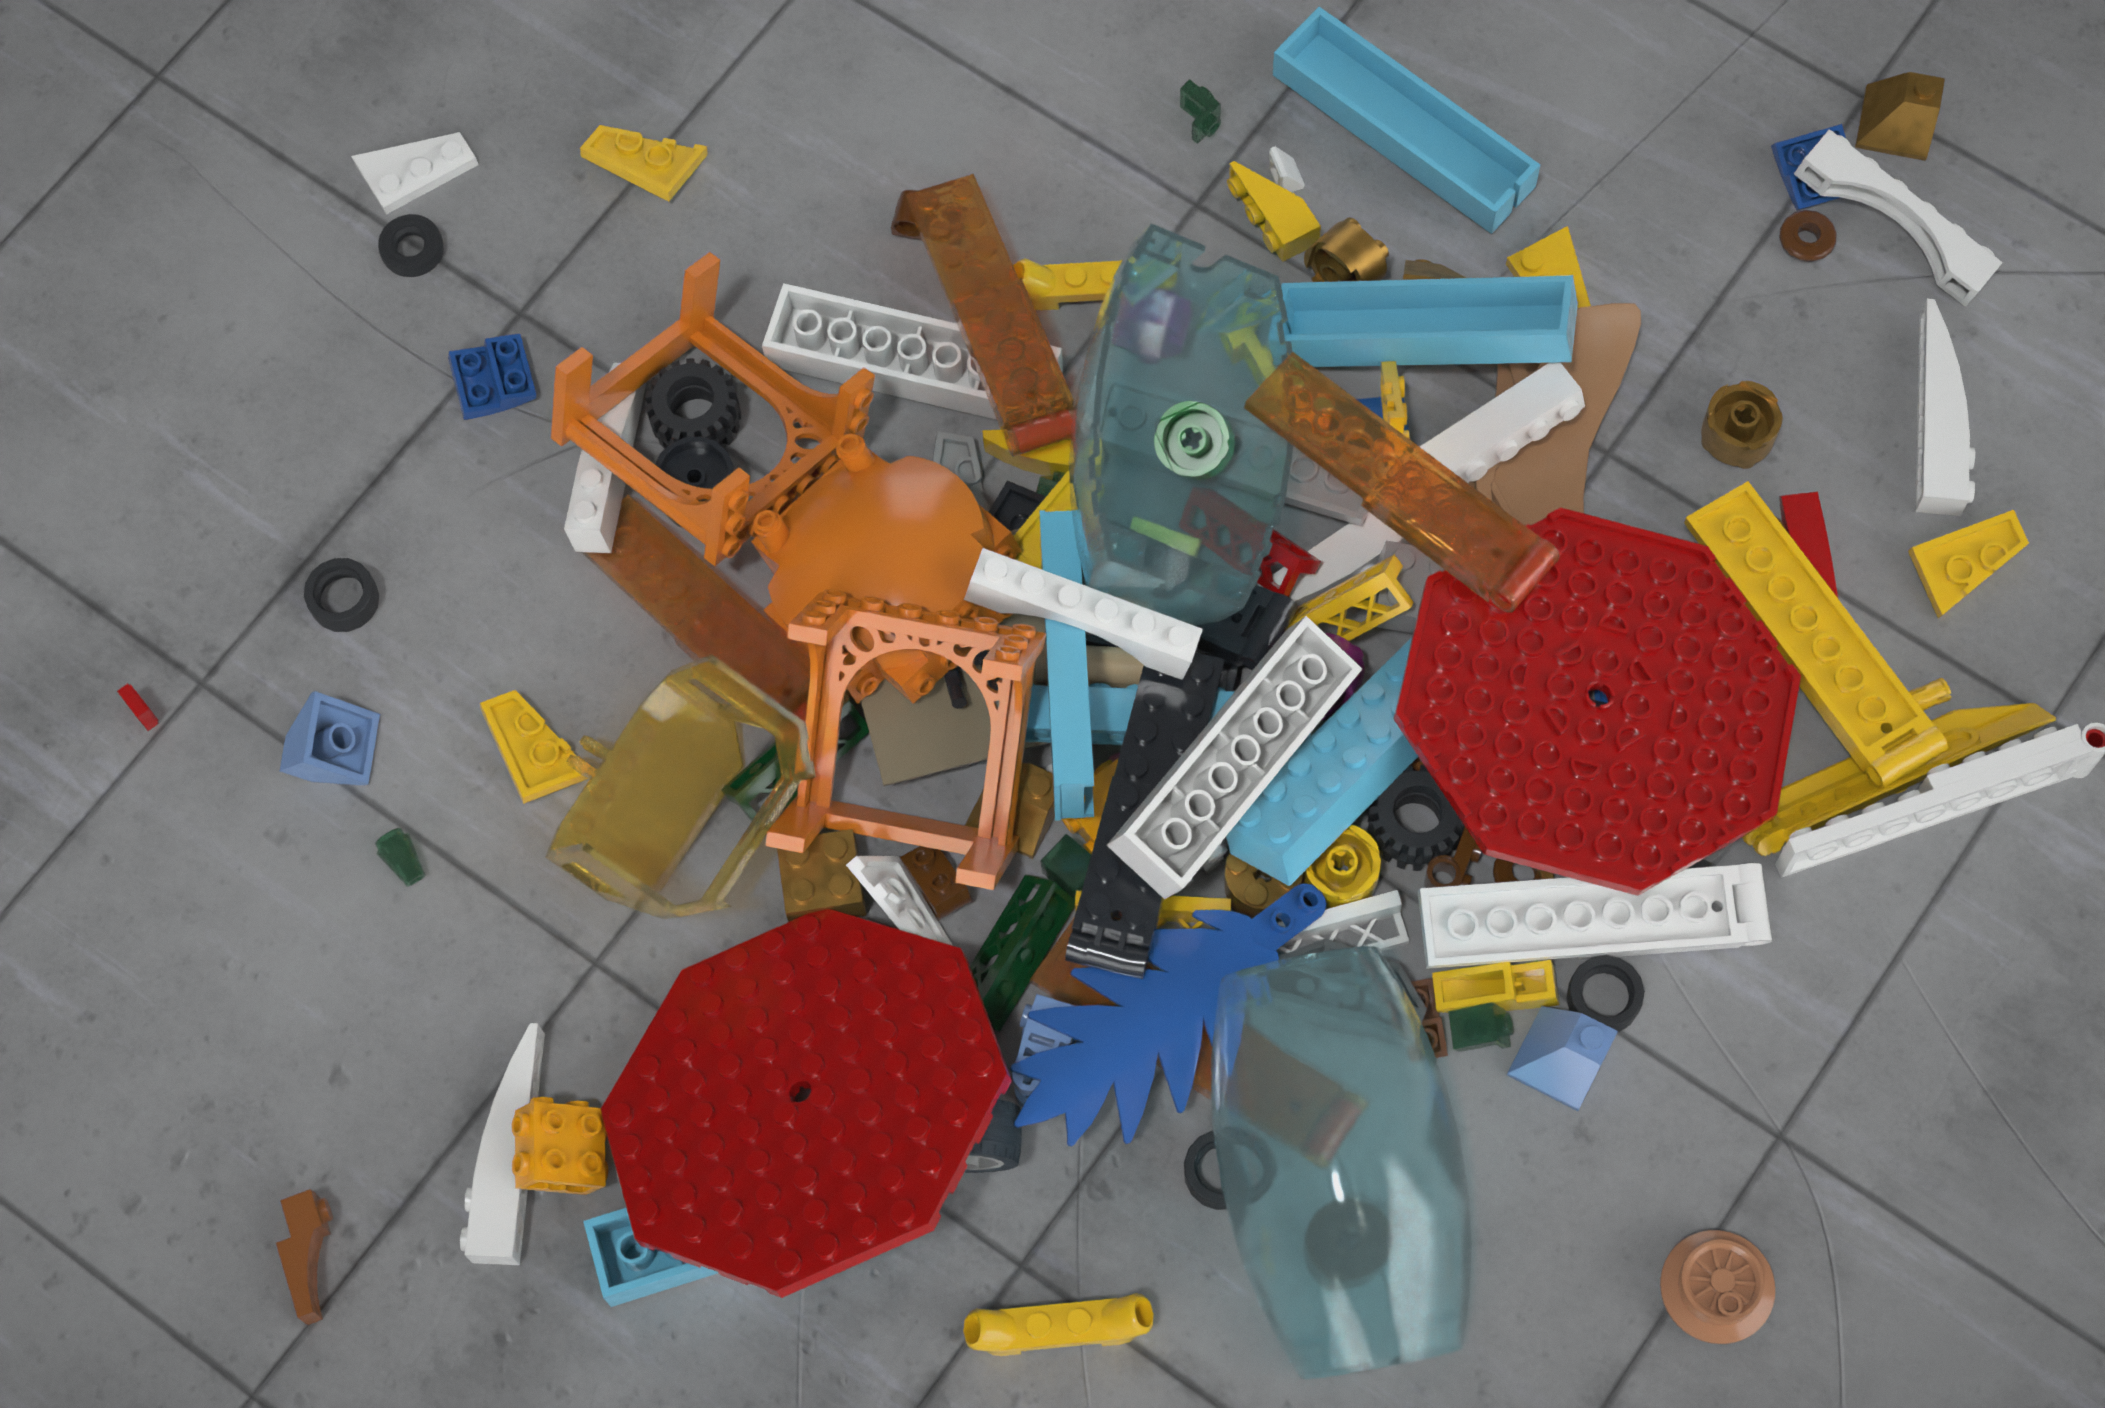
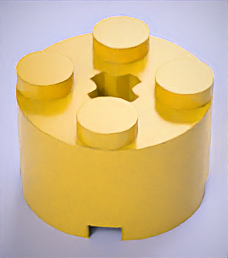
(1361, 856)

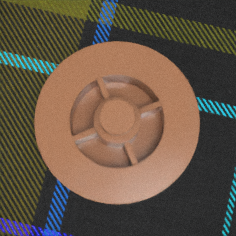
(1717, 1287)

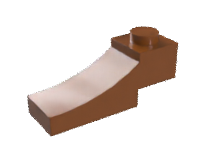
(308, 1225)

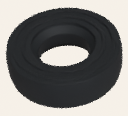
(410, 265)

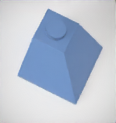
(331, 742)
(1562, 1055)

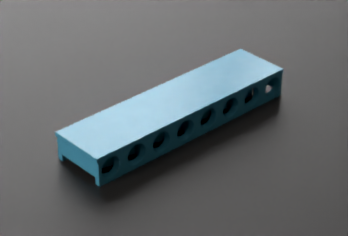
(1067, 680)

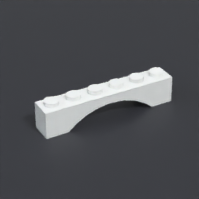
(1956, 259)
(1027, 590)

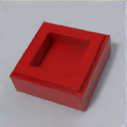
(138, 706)

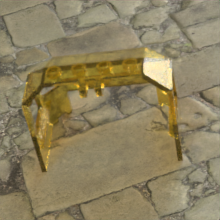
(665, 784)

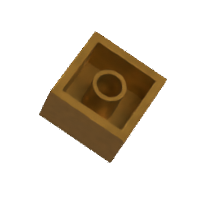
(821, 878)

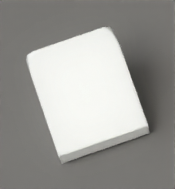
(1284, 170)

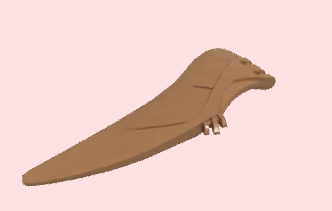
(1554, 469)

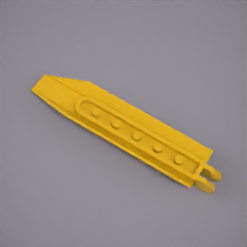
(1846, 788)

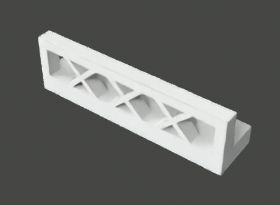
(1352, 916)

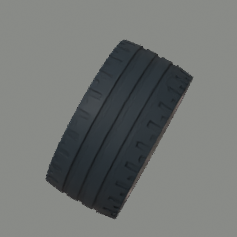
(1000, 1143)

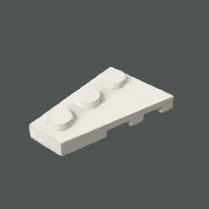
(413, 169)
(897, 895)

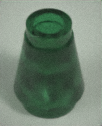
(400, 856)

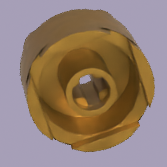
(1347, 255)
(1741, 424)
(1248, 893)

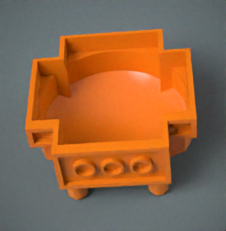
(887, 534)

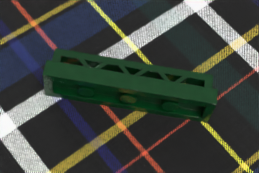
(766, 767)
(1021, 949)

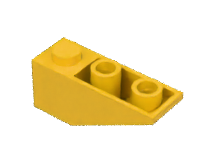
(1280, 214)

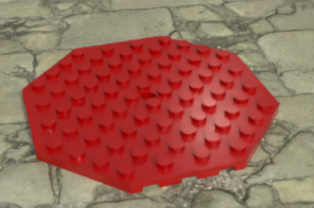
(1619, 789)
(785, 1189)

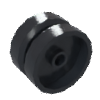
(696, 462)

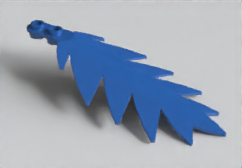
(1155, 1016)

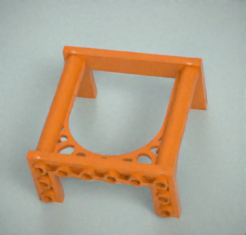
(726, 516)
(1012, 656)

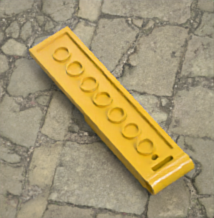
(1818, 636)

